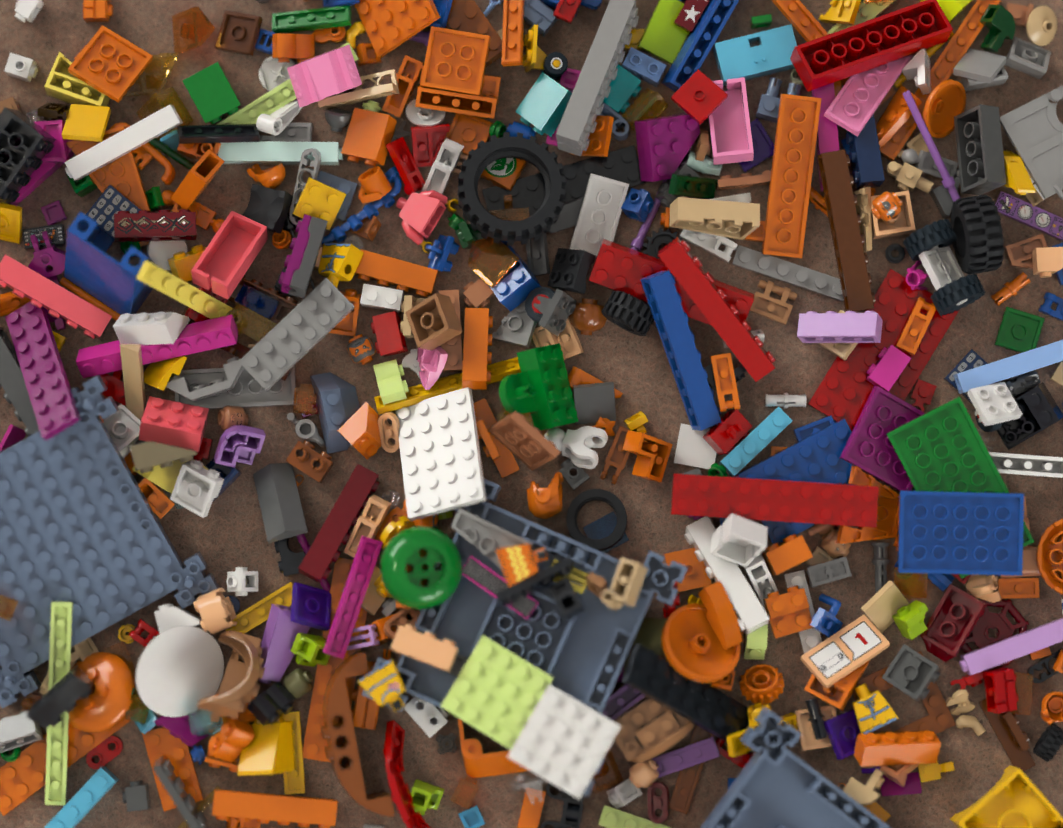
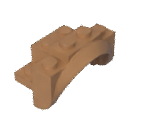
(240, 677)

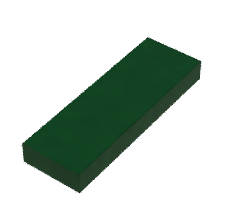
(692, 186)

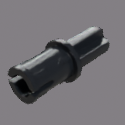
(816, 718)

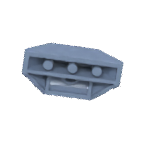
(335, 405)

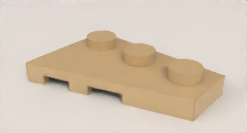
(864, 209)

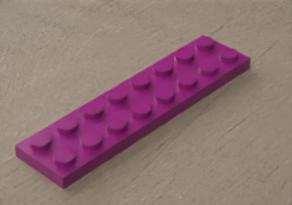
(42, 370)

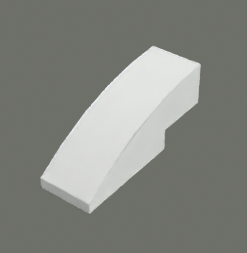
(443, 166)

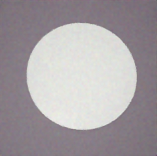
(179, 671)

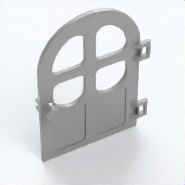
(1039, 140)

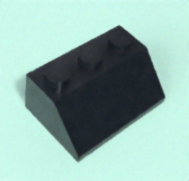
(60, 698)

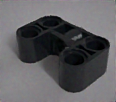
(571, 812)

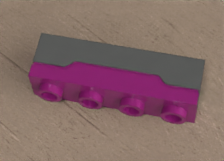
(304, 256)

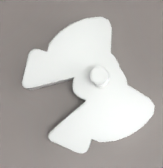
(410, 361)

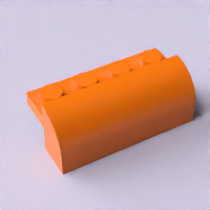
(461, 103)

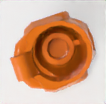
(546, 501)

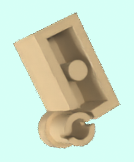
(625, 585)

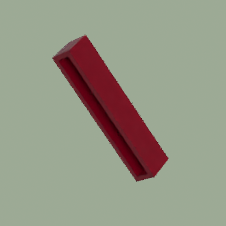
(338, 524)

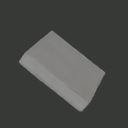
(979, 65)

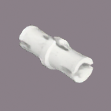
(785, 400)

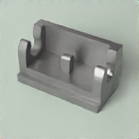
(828, 571)

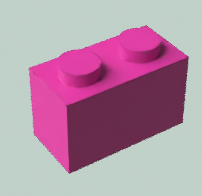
(888, 368)

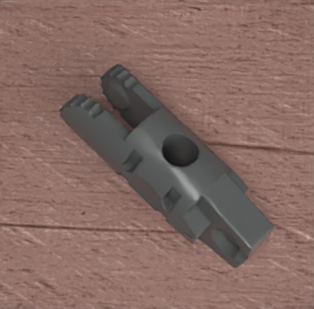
(1023, 383)

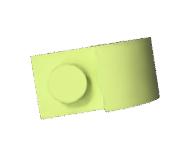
(756, 644)

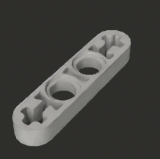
(300, 183)

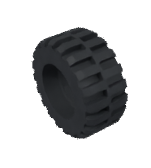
(978, 233)

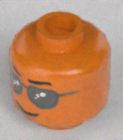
(886, 206)

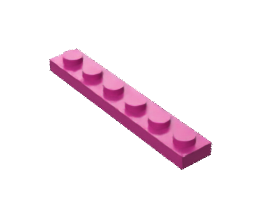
(352, 597)

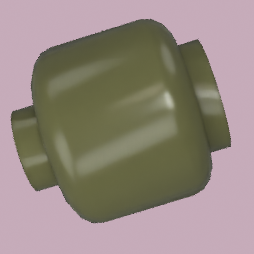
(298, 682)

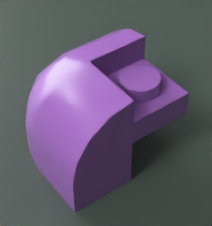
(239, 445)

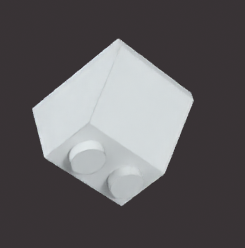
(174, 616)

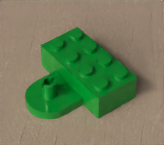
(540, 388)

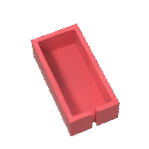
(229, 254)

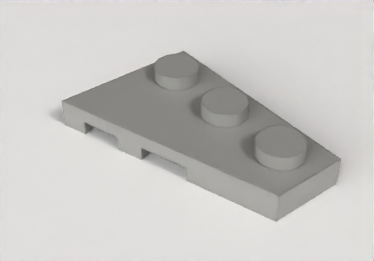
(516, 328)

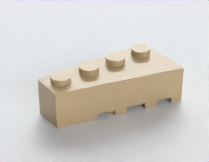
(715, 217)

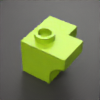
(911, 619)
(309, 650)
(425, 796)

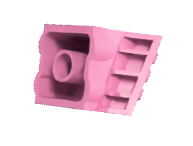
(324, 76)

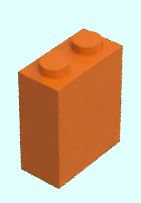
(368, 137)
(197, 179)

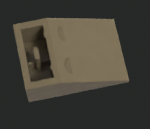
(152, 454)

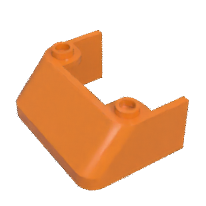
(486, 764)

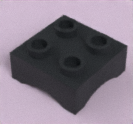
(268, 207)
(570, 270)

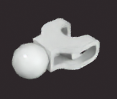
(577, 444)

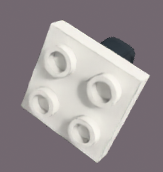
(993, 406)

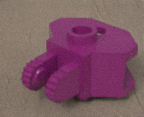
(47, 256)

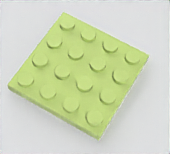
(496, 692)

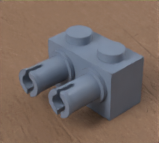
(769, 102)

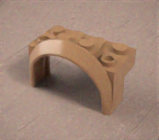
(655, 736)

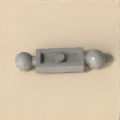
(926, 163)

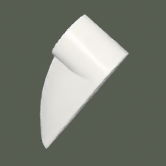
(278, 120)

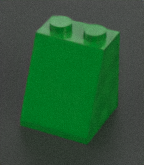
(212, 93)

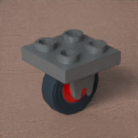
(549, 308)

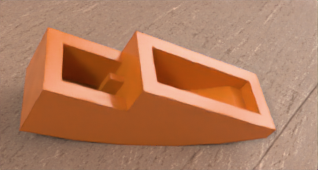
(407, 80)
(721, 615)

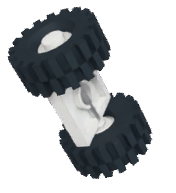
(933, 249)

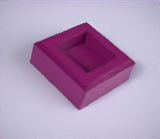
(54, 213)

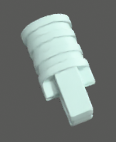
(705, 166)

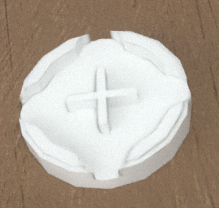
(273, 72)

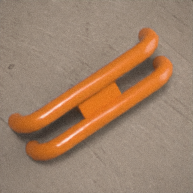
(147, 153)

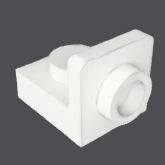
(623, 793)

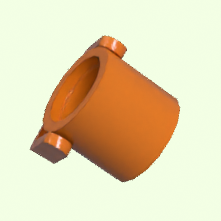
(373, 184)

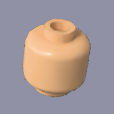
(644, 773)

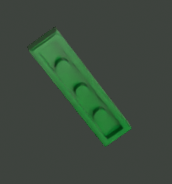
(311, 19)

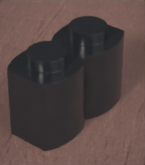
(271, 704)

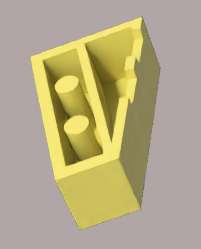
(70, 88)

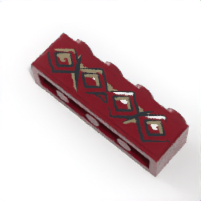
(155, 226)

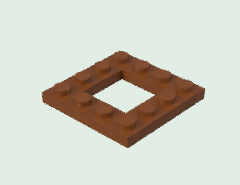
(938, 717)

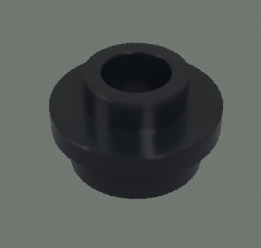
(901, 253)

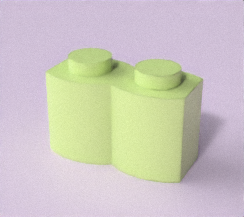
(390, 381)

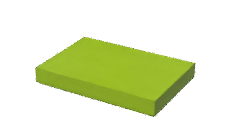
(661, 35)

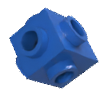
(638, 204)

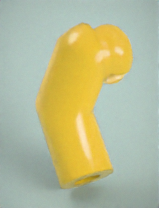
(353, 31)

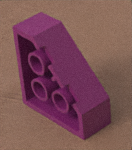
(664, 144)

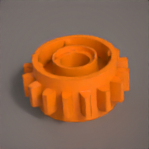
(761, 684)

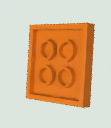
(455, 61)
(110, 64)

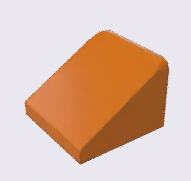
(366, 54)

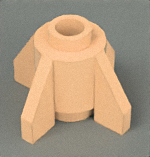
(983, 587)

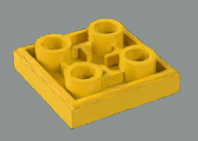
(86, 123)

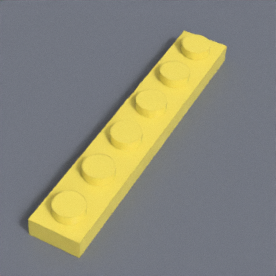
(182, 291)

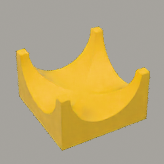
(1010, 804)

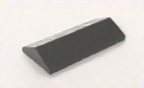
(279, 502)

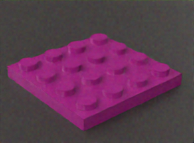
(868, 443)

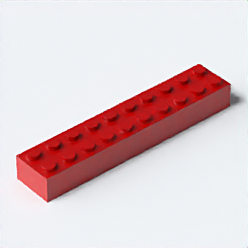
(774, 500)

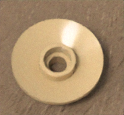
(1041, 25)

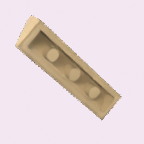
(133, 378)

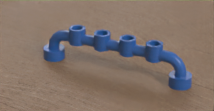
(369, 210)

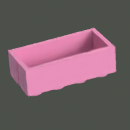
(731, 125)

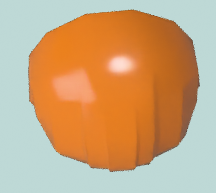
(268, 177)
(1052, 707)

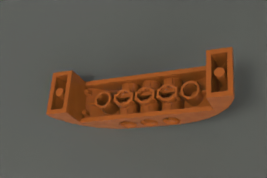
(337, 704)

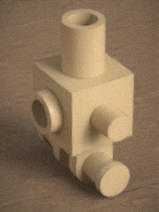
(908, 177)

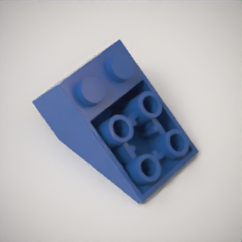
(515, 284)

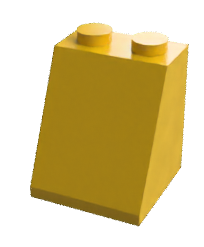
(269, 750)

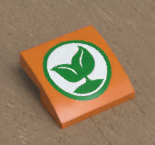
(504, 172)

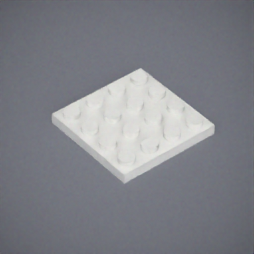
(564, 741)

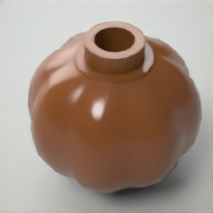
(588, 316)

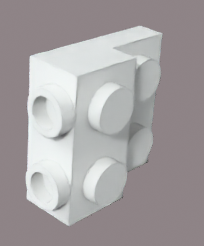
(196, 487)

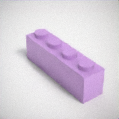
(839, 327)

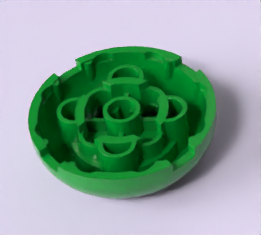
(406, 586)

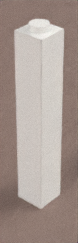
(123, 142)

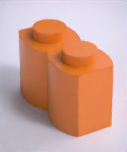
(293, 46)
(231, 740)

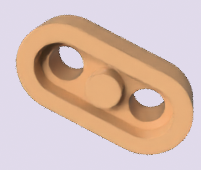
(389, 431)

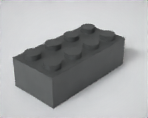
(980, 150)

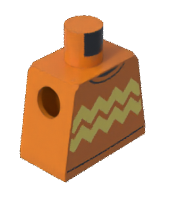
(520, 562)

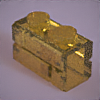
(646, 106)

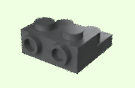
(911, 673)

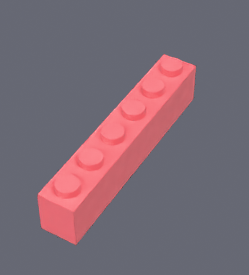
(52, 297)

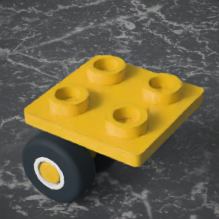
(552, 65)

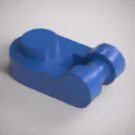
(1045, 308)

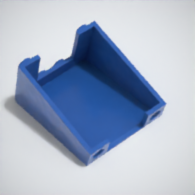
(99, 273)

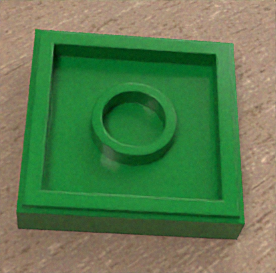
(1019, 330)

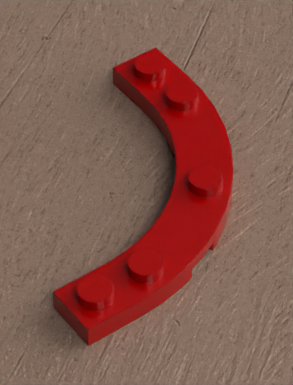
(394, 766)

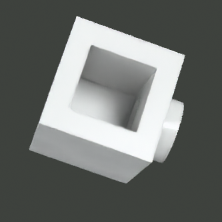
(21, 67)

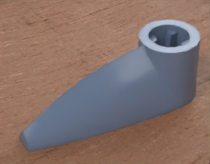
(618, 121)

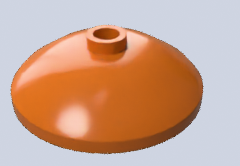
(942, 106)

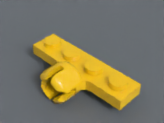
(737, 747)

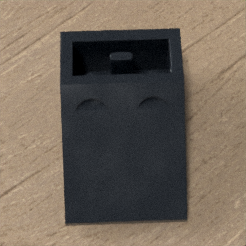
(1038, 413)

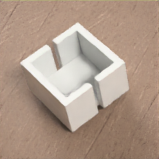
(739, 540)

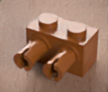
(309, 461)

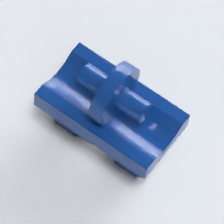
(439, 253)

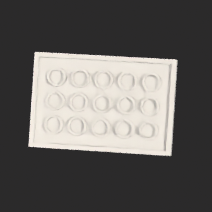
(440, 454)

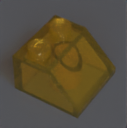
(162, 99)

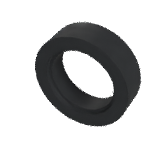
(597, 495)

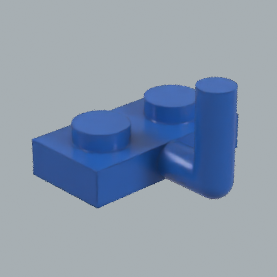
(825, 621)

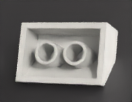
(150, 328)

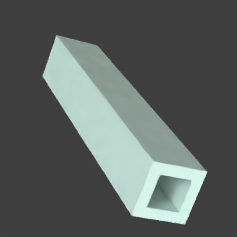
(278, 152)

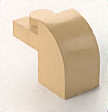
(865, 794)

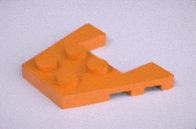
(887, 512)

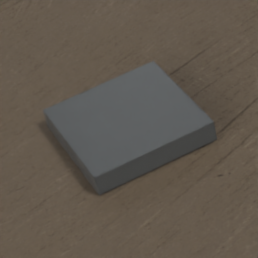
(594, 402)

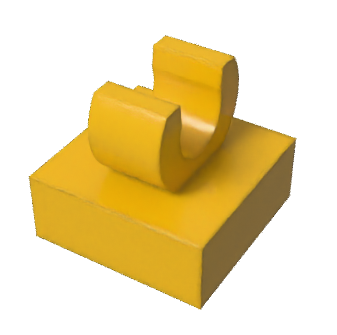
(636, 422)

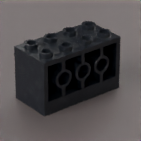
(21, 152)

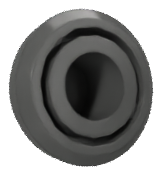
(337, 118)

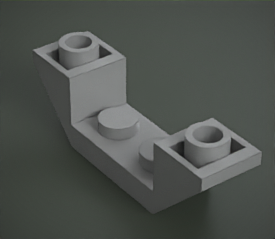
(181, 386)

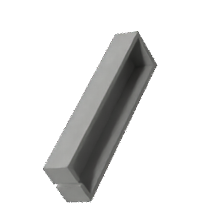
(596, 76)

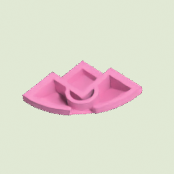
(431, 365)

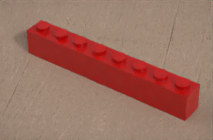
(716, 309)

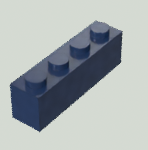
(866, 156)

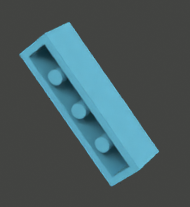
(756, 441)
(84, 799)

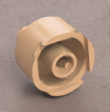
(216, 611)

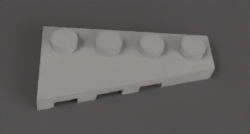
(485, 535)

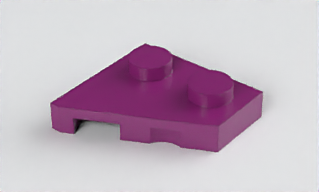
(180, 728)

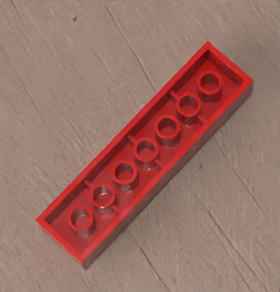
(870, 44)
(624, 267)

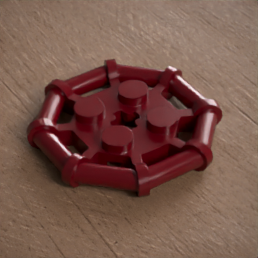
(995, 620)

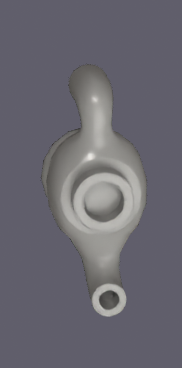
(306, 429)

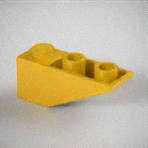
(1016, 174)

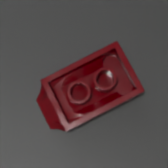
(952, 623)

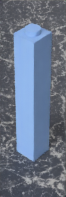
(1009, 367)

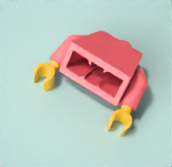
(422, 214)

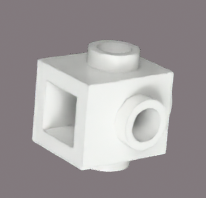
(242, 581)

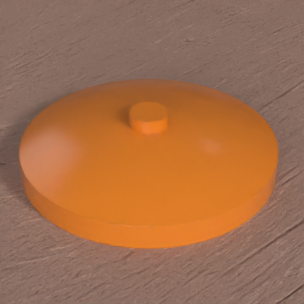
(694, 646)

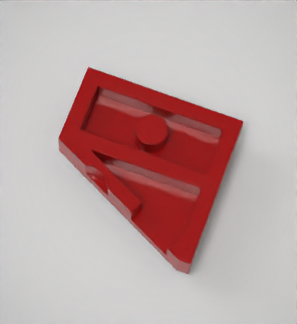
(427, 143)

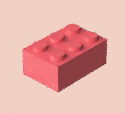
(173, 423)

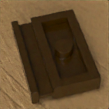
(53, 111)

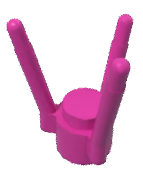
(916, 277)

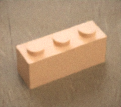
(425, 647)

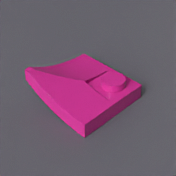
(60, 151)

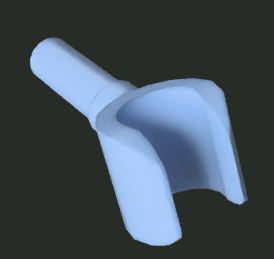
(492, 4)

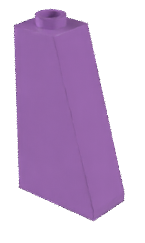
(278, 641)

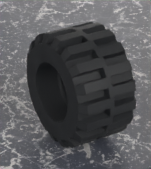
(628, 313)

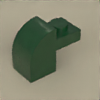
(1001, 27)
(467, 235)

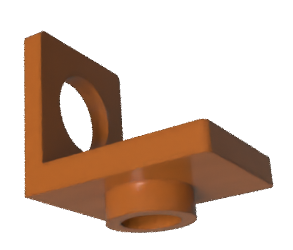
(369, 228)

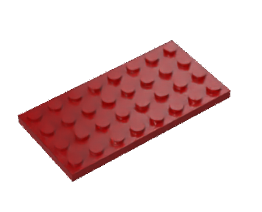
(845, 385)

